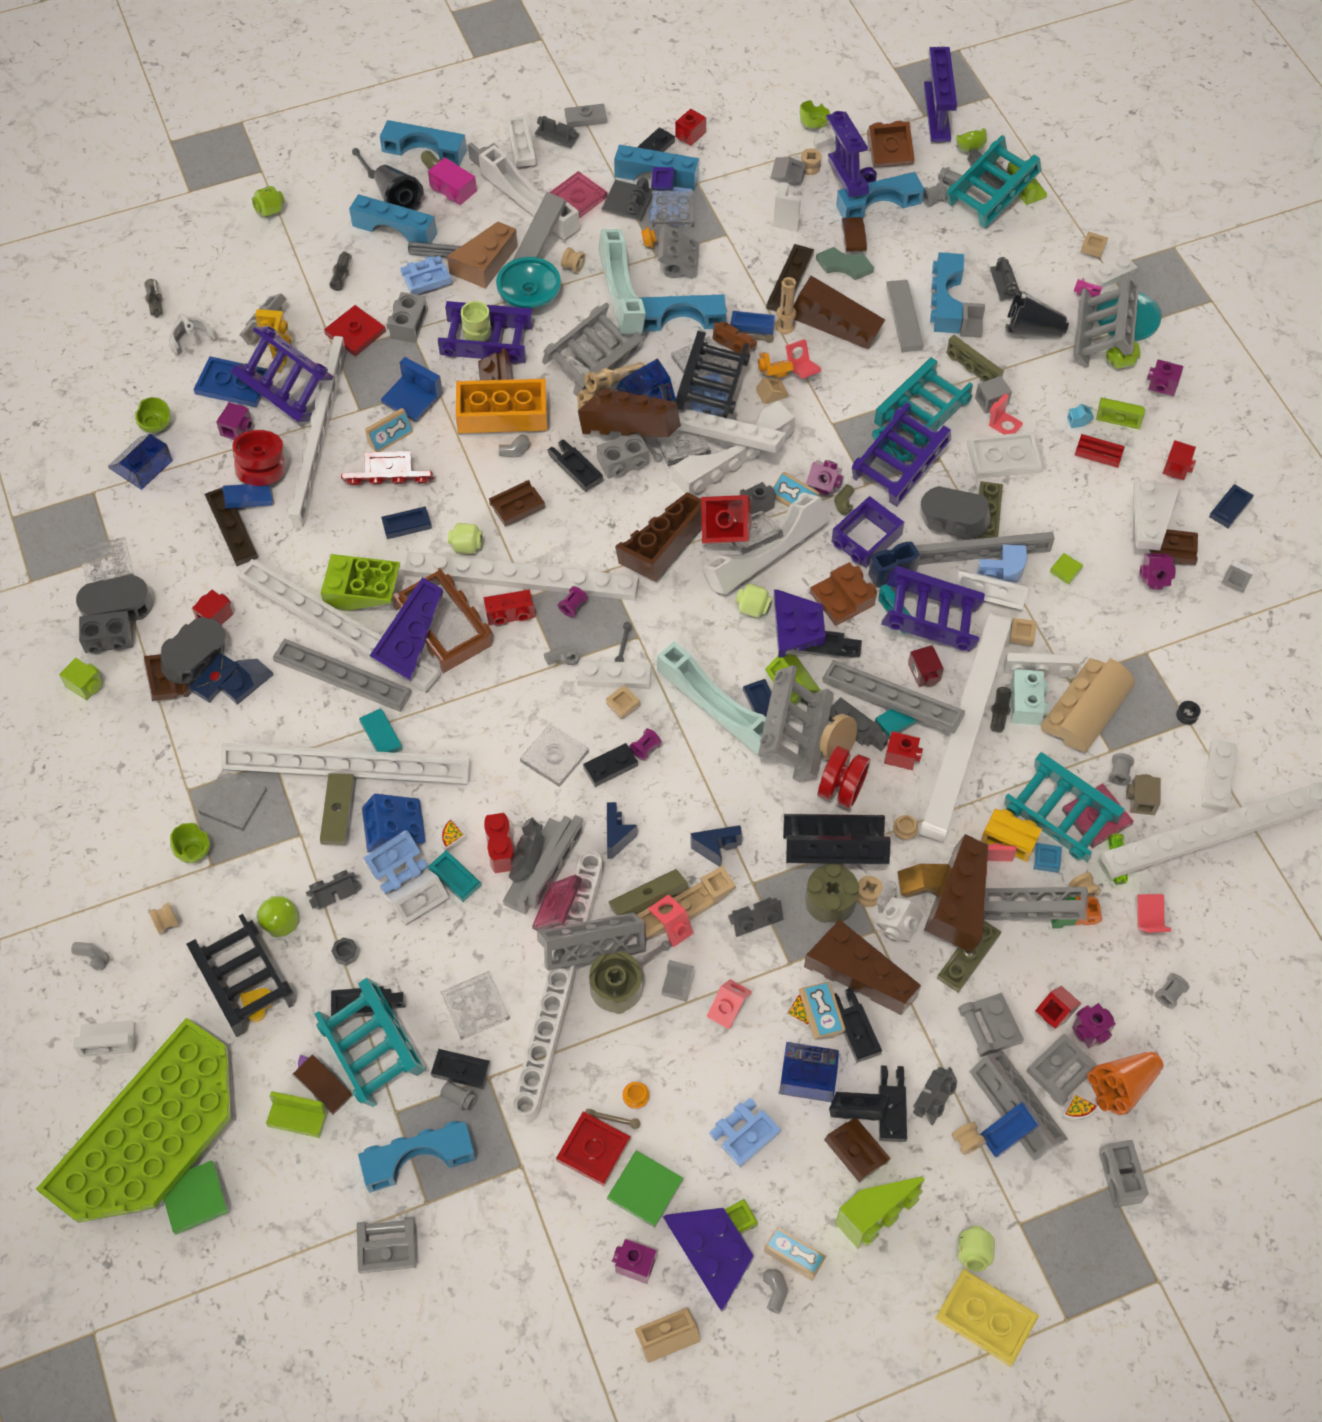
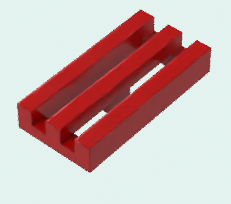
(1099, 447)

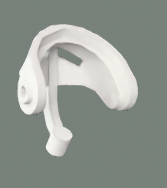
(188, 323)

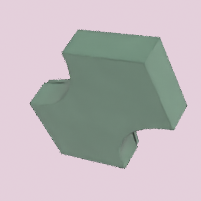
(852, 265)

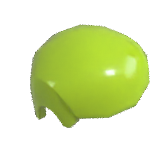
(813, 116)
(972, 139)
(152, 415)
(189, 843)
(278, 916)

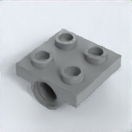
(677, 253)

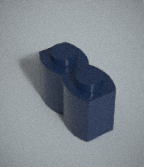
(885, 561)

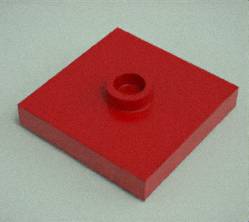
(356, 329)
(593, 1148)

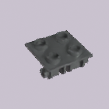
(628, 198)

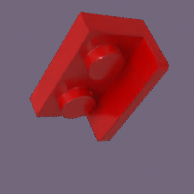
(509, 607)

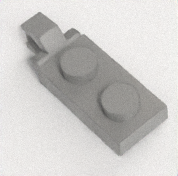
(272, 303)

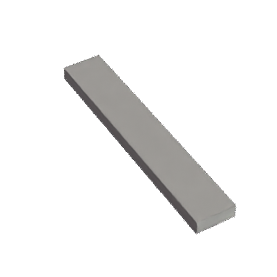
(982, 548)
(342, 675)
(894, 696)

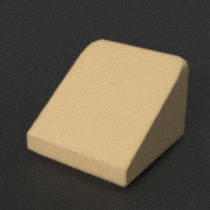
(771, 390)

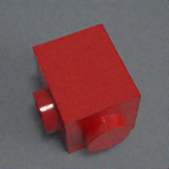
(690, 127)
(1180, 460)
(213, 607)
(903, 751)
(1058, 1007)

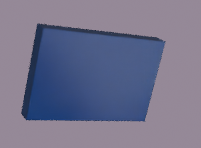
(219, 383)

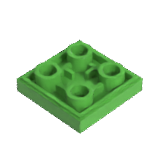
(645, 1188)
(195, 1198)

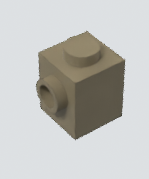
(1144, 794)

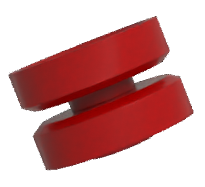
(258, 457)
(840, 776)

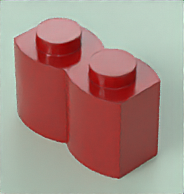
(499, 842)

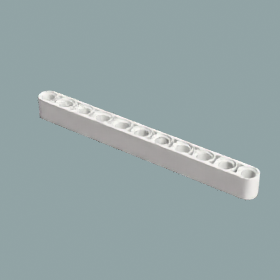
(962, 742)
(555, 995)

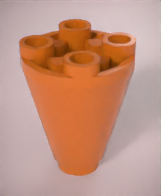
(1124, 1081)

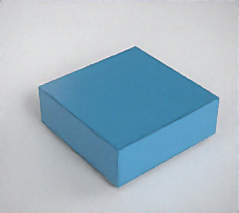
(1047, 858)

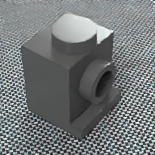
(761, 497)

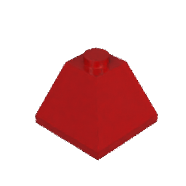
(726, 519)

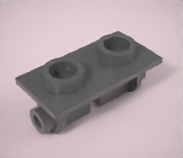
(555, 132)
(1004, 279)
(323, 892)
(763, 914)
(942, 1084)

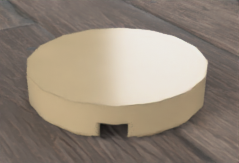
(839, 733)

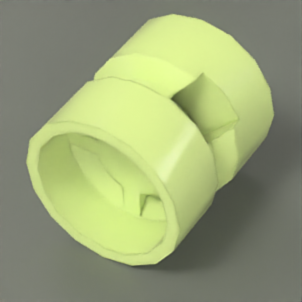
(476, 321)

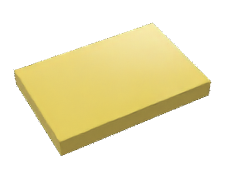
(987, 1317)

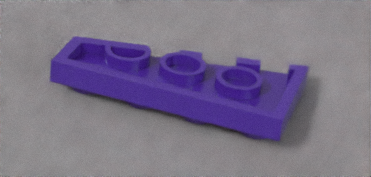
(406, 636)

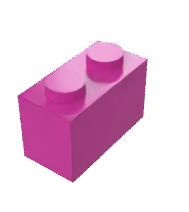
(452, 181)

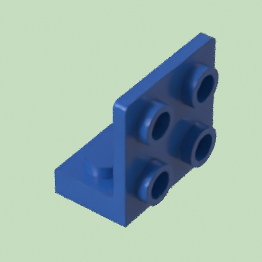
(414, 390)
(389, 816)

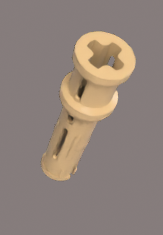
(786, 311)
(600, 377)

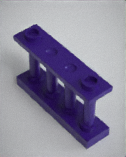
(940, 94)
(845, 158)
(499, 317)
(264, 385)
(910, 473)
(938, 590)

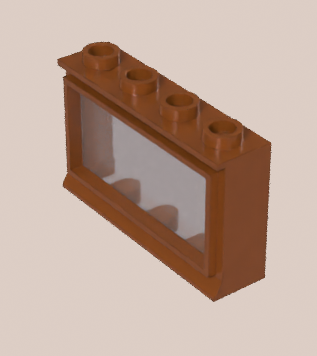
(456, 627)

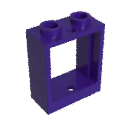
(877, 515)

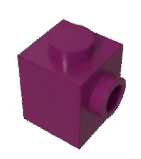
(234, 421)
(634, 1261)

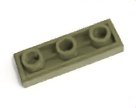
(972, 360)
(993, 494)
(338, 796)
(649, 893)
(962, 966)

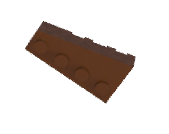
(836, 314)
(629, 414)
(663, 539)
(961, 896)
(858, 965)

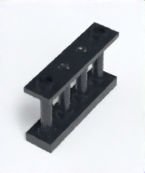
(695, 363)
(836, 839)
(226, 995)

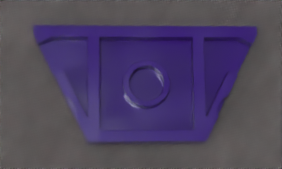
(797, 622)
(713, 1250)

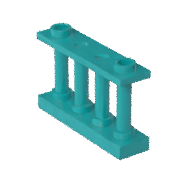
(1001, 197)
(915, 386)
(1066, 782)
(395, 1040)

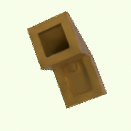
(921, 878)

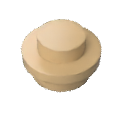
(905, 827)

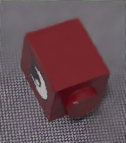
(925, 666)

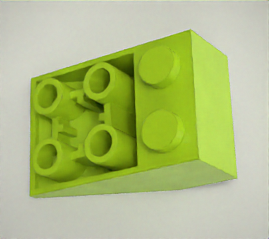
(358, 582)
(876, 1206)

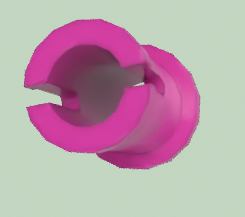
(1093, 289)

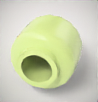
(465, 538)
(753, 600)
(976, 1248)

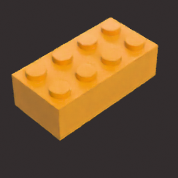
(501, 405)

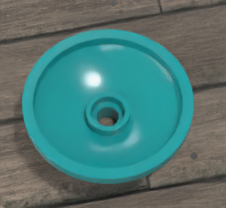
(528, 282)
(1147, 316)

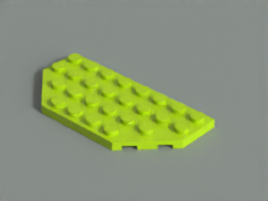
(147, 1131)

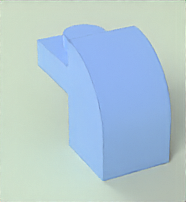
(1008, 567)

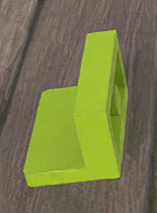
(1033, 192)
(1120, 413)
(801, 676)
(296, 1114)

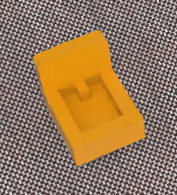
(777, 369)

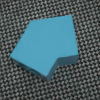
(1079, 416)

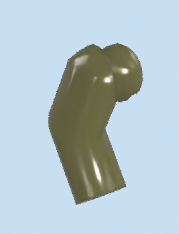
(429, 159)
(841, 500)

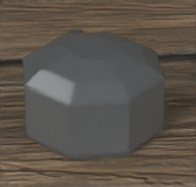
(345, 951)

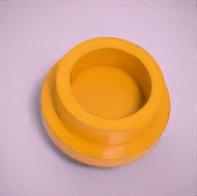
(649, 237)
(635, 1095)

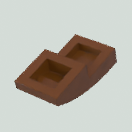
(854, 234)
(322, 1084)

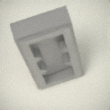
(585, 115)

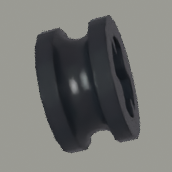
(1187, 719)

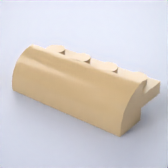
(1089, 703)

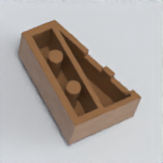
(483, 255)

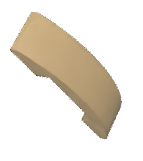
(694, 900)

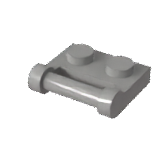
(998, 1022)
(1055, 1063)
(386, 1254)

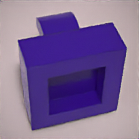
(663, 178)

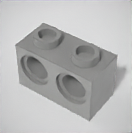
(407, 317)
(623, 455)
(1123, 1173)

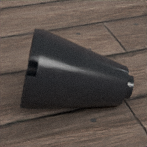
(398, 187)
(1034, 317)

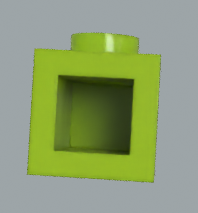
(81, 678)

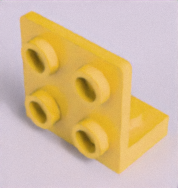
(277, 321)

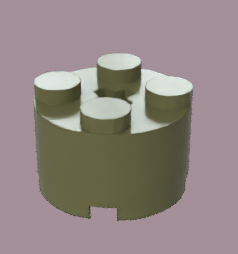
(831, 893)
(613, 968)

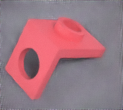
(802, 366)
(999, 416)
(999, 852)
(1151, 913)
(675, 922)
(728, 1003)

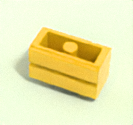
(1012, 831)

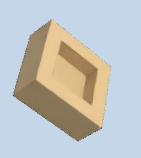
(1094, 244)
(1022, 631)
(623, 702)

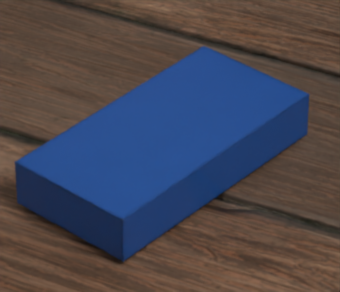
(753, 322)
(246, 495)
(1010, 1129)

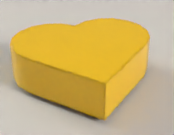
(250, 997)

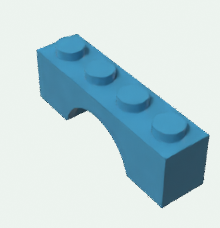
(400, 137)
(633, 161)
(902, 190)
(414, 225)
(702, 308)
(947, 310)
(382, 1164)

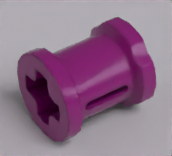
(572, 601)
(645, 744)

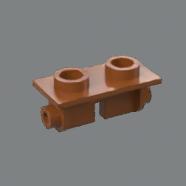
(728, 337)

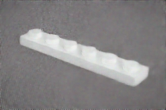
(731, 430)

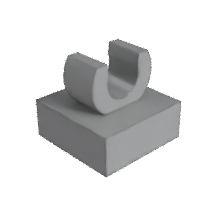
(1238, 575)

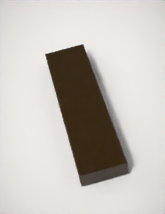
(795, 268)
(231, 528)

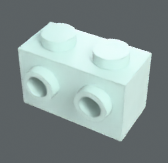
(1028, 697)

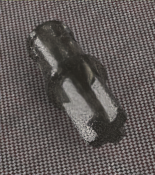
(340, 271)
(153, 297)
(1000, 709)

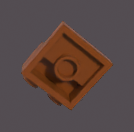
(890, 143)
(844, 593)

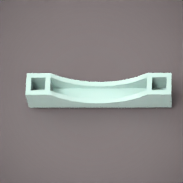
(627, 306)
(687, 676)

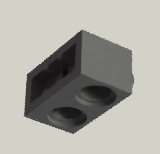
(106, 630)

